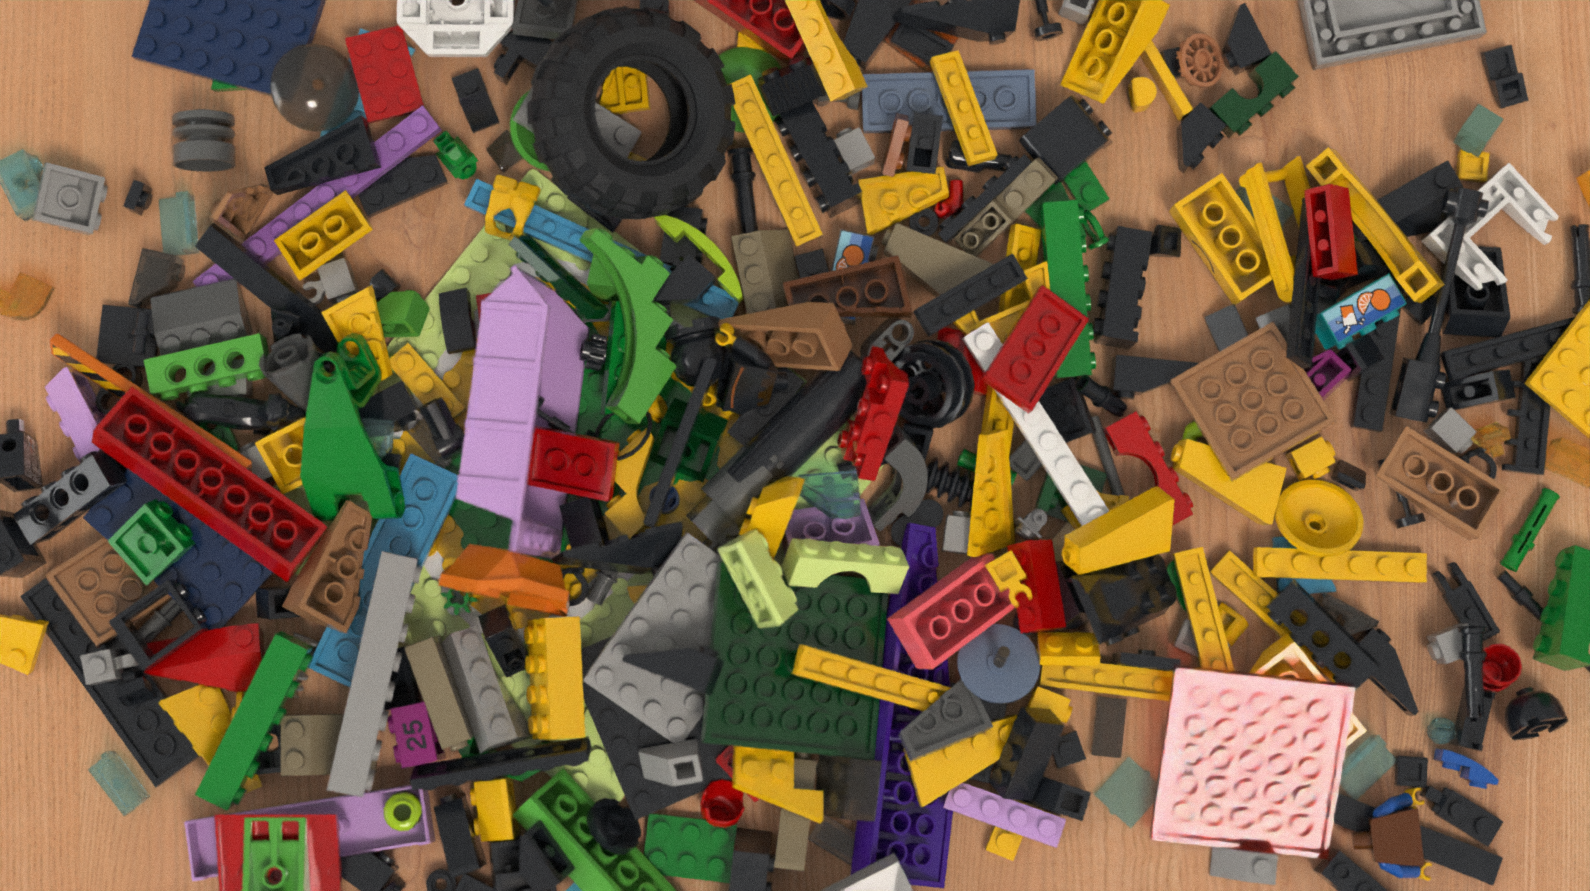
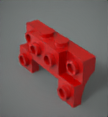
(877, 411)

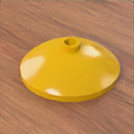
(1326, 509)

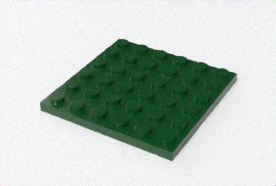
(760, 698)

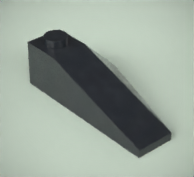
(1418, 203)

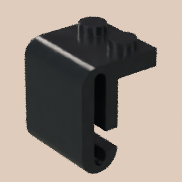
(1066, 137)

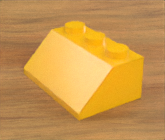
(323, 235)

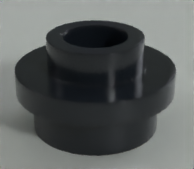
(933, 222)
(431, 883)

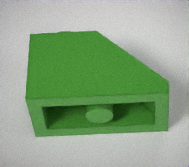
(402, 314)

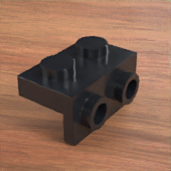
(1068, 410)

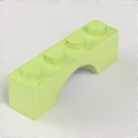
(813, 561)

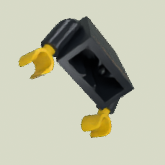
(745, 375)

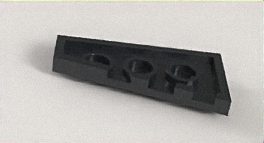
(328, 158)

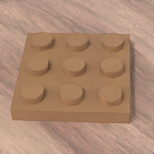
(98, 588)

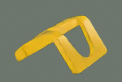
(511, 195)

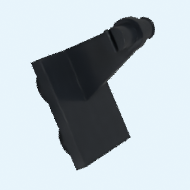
(126, 336)

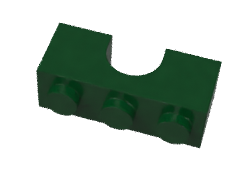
(1272, 79)

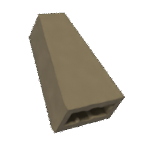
(931, 261)
(440, 692)
(794, 828)

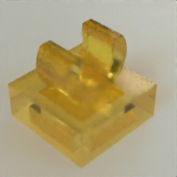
(1491, 438)

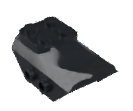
(1124, 597)

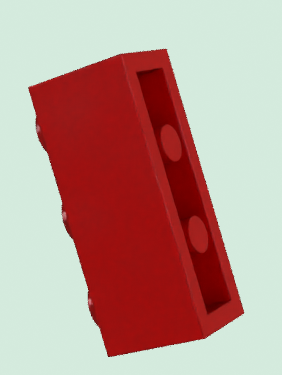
(1330, 232)
(1039, 565)

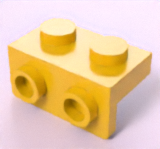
(1067, 648)

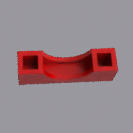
(1132, 438)

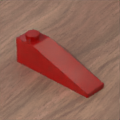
(215, 658)

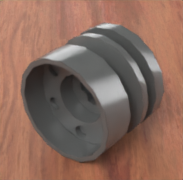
(203, 139)

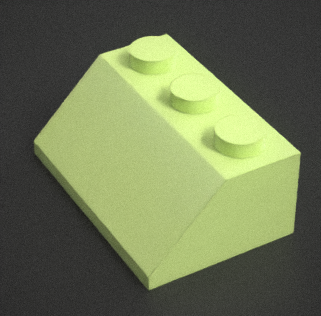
(758, 579)

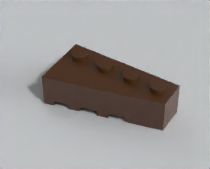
(857, 290)

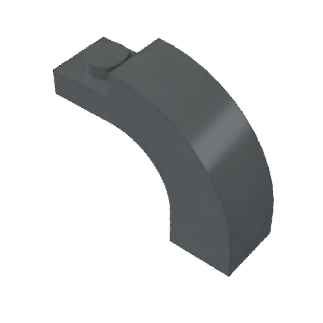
(908, 482)

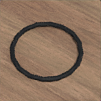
(649, 419)

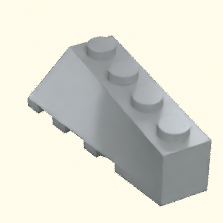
(487, 702)

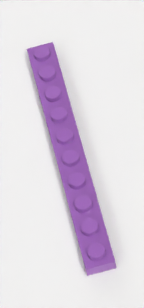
(391, 150)

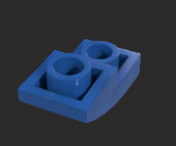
(1471, 770)

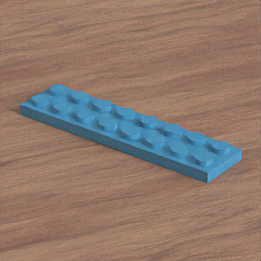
(428, 500)

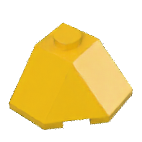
(283, 454)

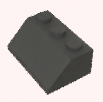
(199, 316)

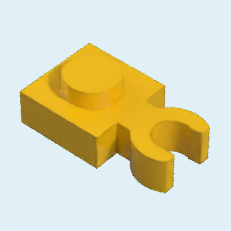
(1007, 575)

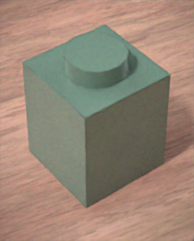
(1478, 130)

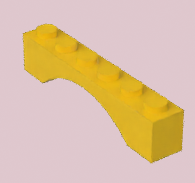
(829, 55)
(1387, 238)

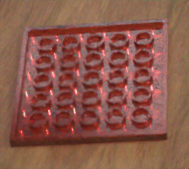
(1251, 761)

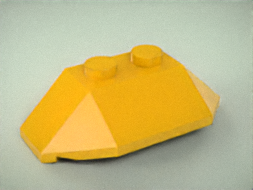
(773, 511)

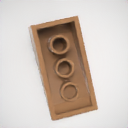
(796, 335)
(1441, 484)

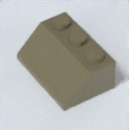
(763, 264)

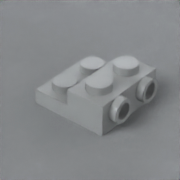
(69, 199)

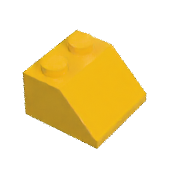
(495, 809)

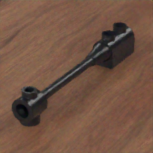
(1422, 376)

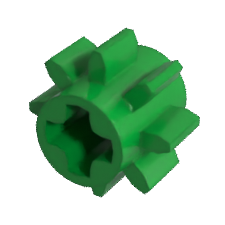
(468, 598)

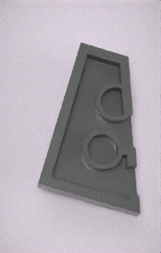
(946, 722)

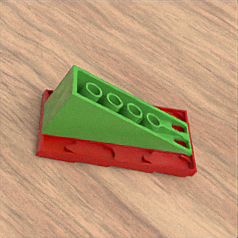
(278, 852)

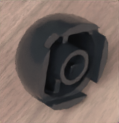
(1533, 713)

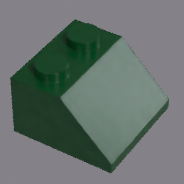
(702, 444)

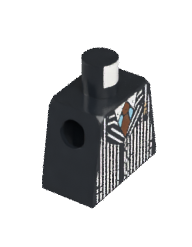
(19, 458)

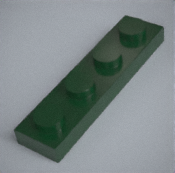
(553, 272)

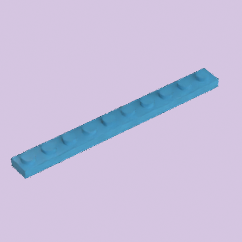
(566, 235)

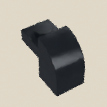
(519, 49)

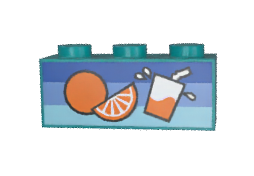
(1359, 312)

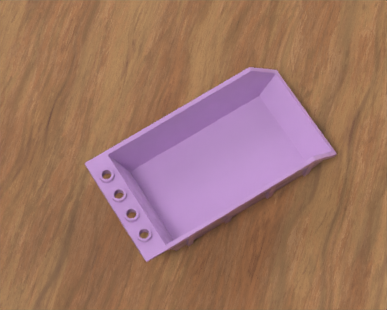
(523, 350)

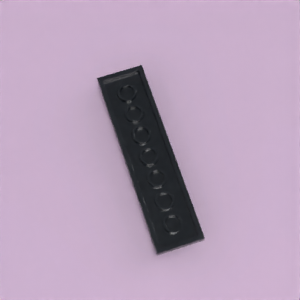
(142, 727)

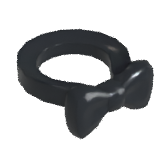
(1480, 453)
(577, 571)

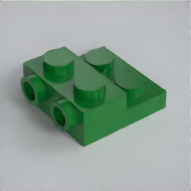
(152, 540)

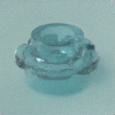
(1441, 730)

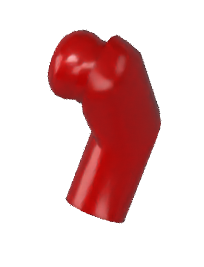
(953, 203)

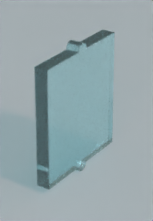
(1128, 792)

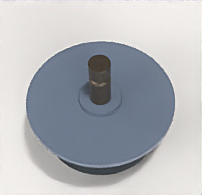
(999, 664)

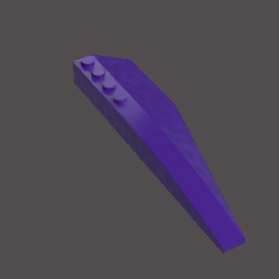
(919, 833)

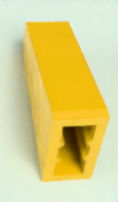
(1251, 494)
(1123, 534)

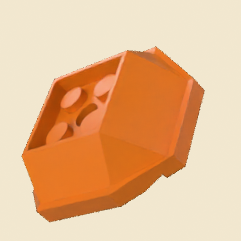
(520, 578)

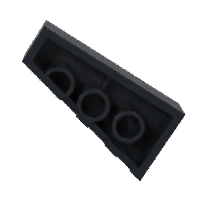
(820, 159)
(1122, 287)

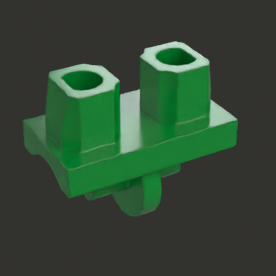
(455, 156)

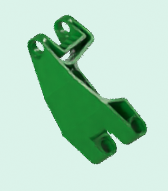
(336, 448)

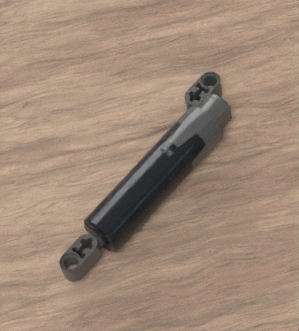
(789, 438)

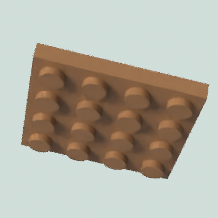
(1252, 401)

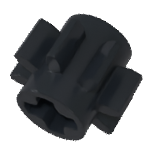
(594, 352)

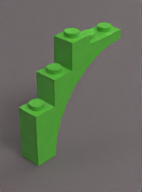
(645, 323)

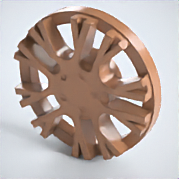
(1200, 60)

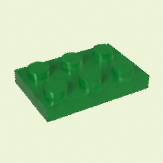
(689, 847)

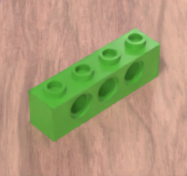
(162, 369)

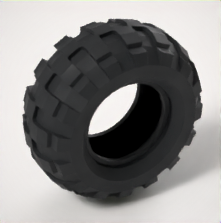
(567, 125)

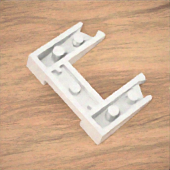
(1519, 200)

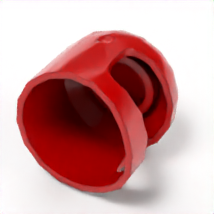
(1506, 667)

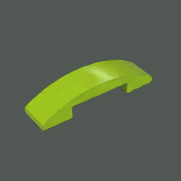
(677, 229)

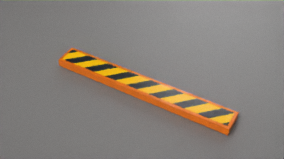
(119, 385)

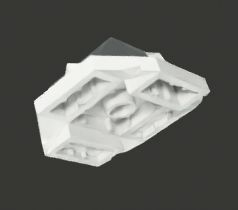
(456, 30)

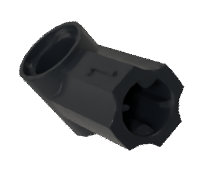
(446, 433)

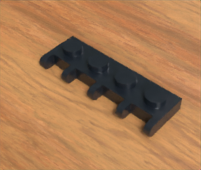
(1531, 426)

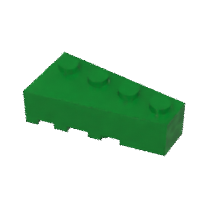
(1566, 618)

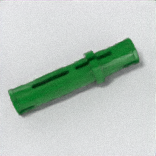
(1523, 540)

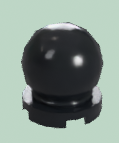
(692, 348)

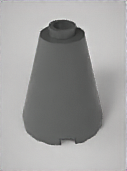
(291, 367)

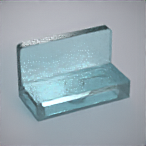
(179, 224)
(1365, 766)
(118, 782)

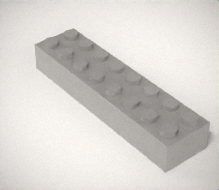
(372, 674)

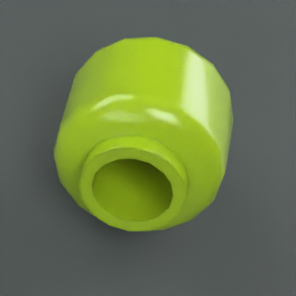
(402, 811)

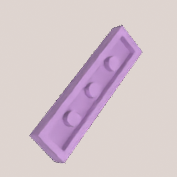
(1005, 814)

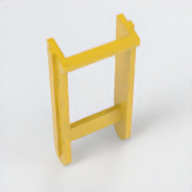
(1267, 221)

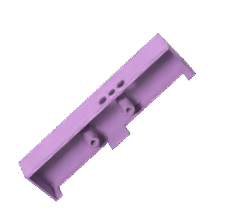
(360, 827)

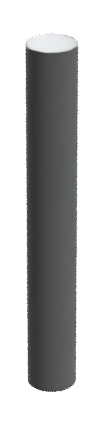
(1106, 458)

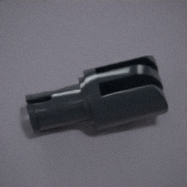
(956, 160)

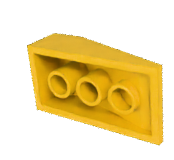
(1112, 45)

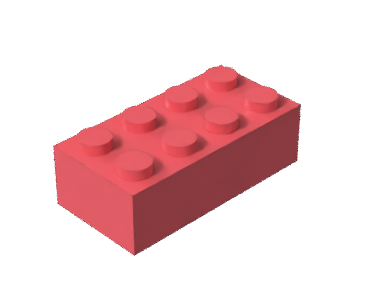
(950, 613)

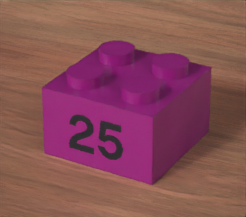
(414, 736)

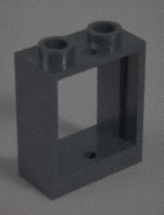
(16, 554)
(134, 641)

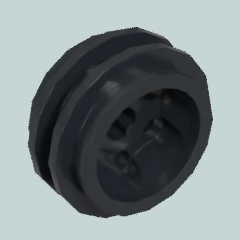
(947, 374)

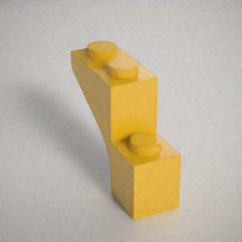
(626, 510)

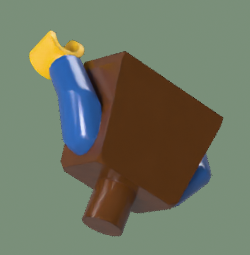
(1395, 836)

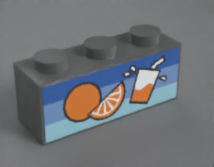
(853, 250)

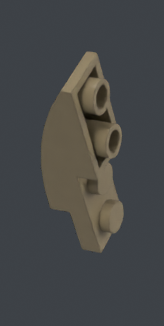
(1006, 208)

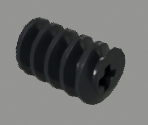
(950, 483)

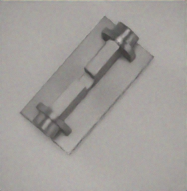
(1030, 525)

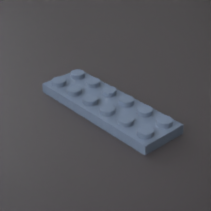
(1003, 96)

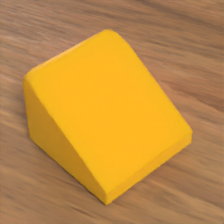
(1232, 622)

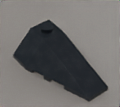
(964, 19)
(637, 556)

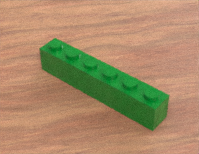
(1067, 276)
(254, 720)

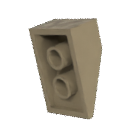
(310, 744)

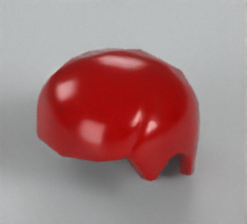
(722, 804)

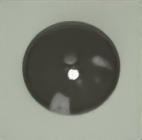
(296, 96)

